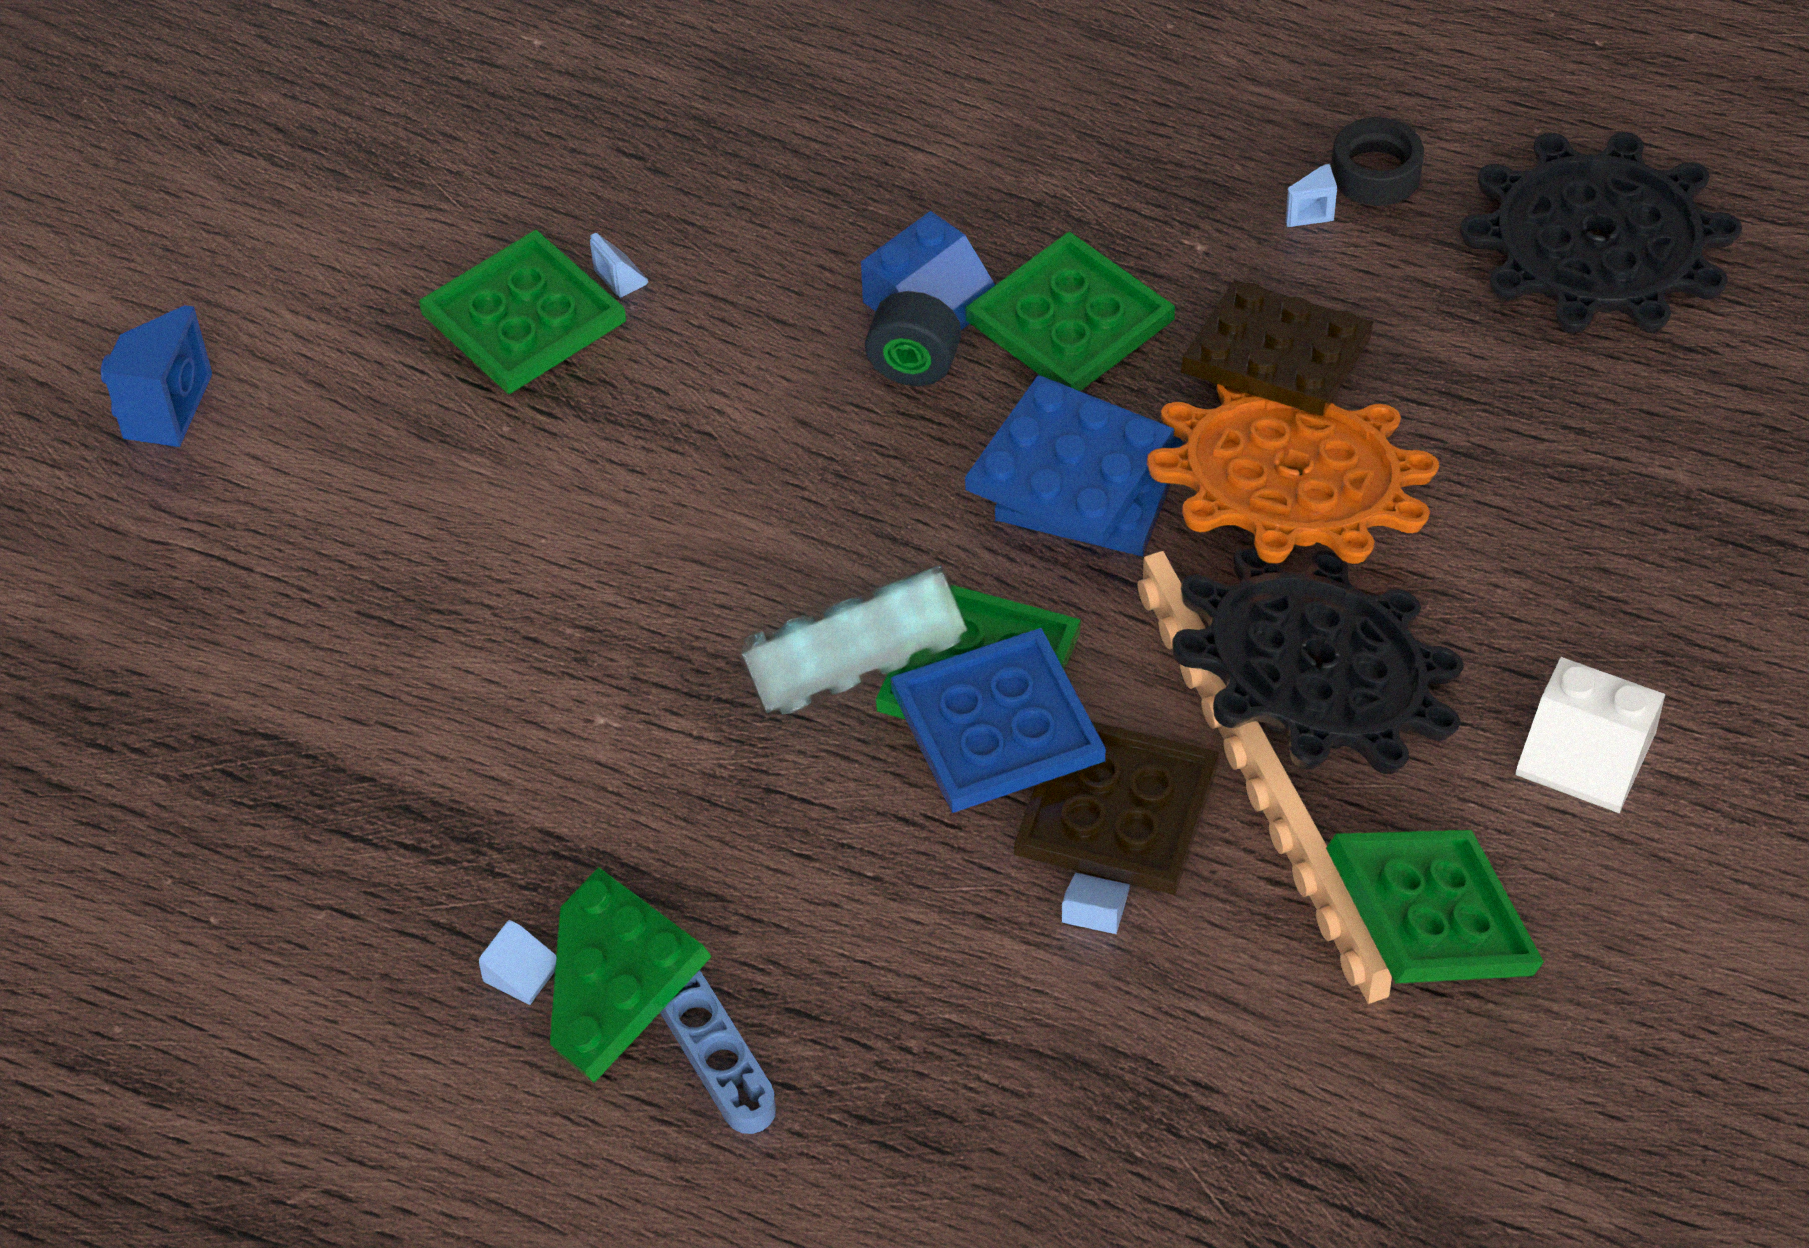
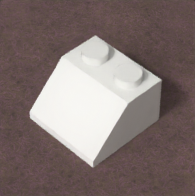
(1590, 734)

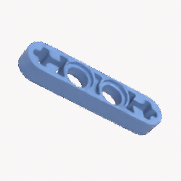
(718, 1035)

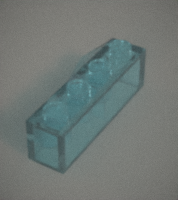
(854, 640)

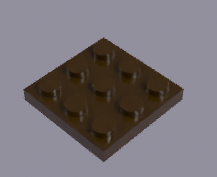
(1277, 347)
(1125, 815)

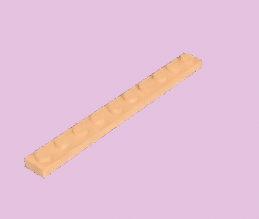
(1274, 793)

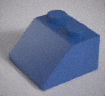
(929, 260)
(158, 377)

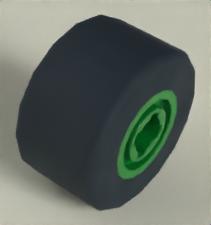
(913, 338)

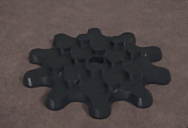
(1646, 211)
(1370, 671)

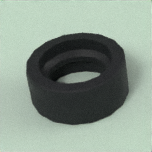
(1381, 136)

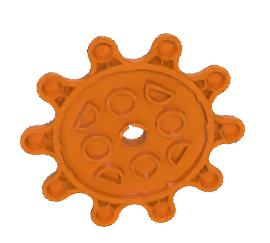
(1241, 478)

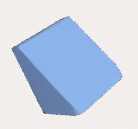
(1312, 198)
(615, 267)
(1094, 903)
(517, 963)

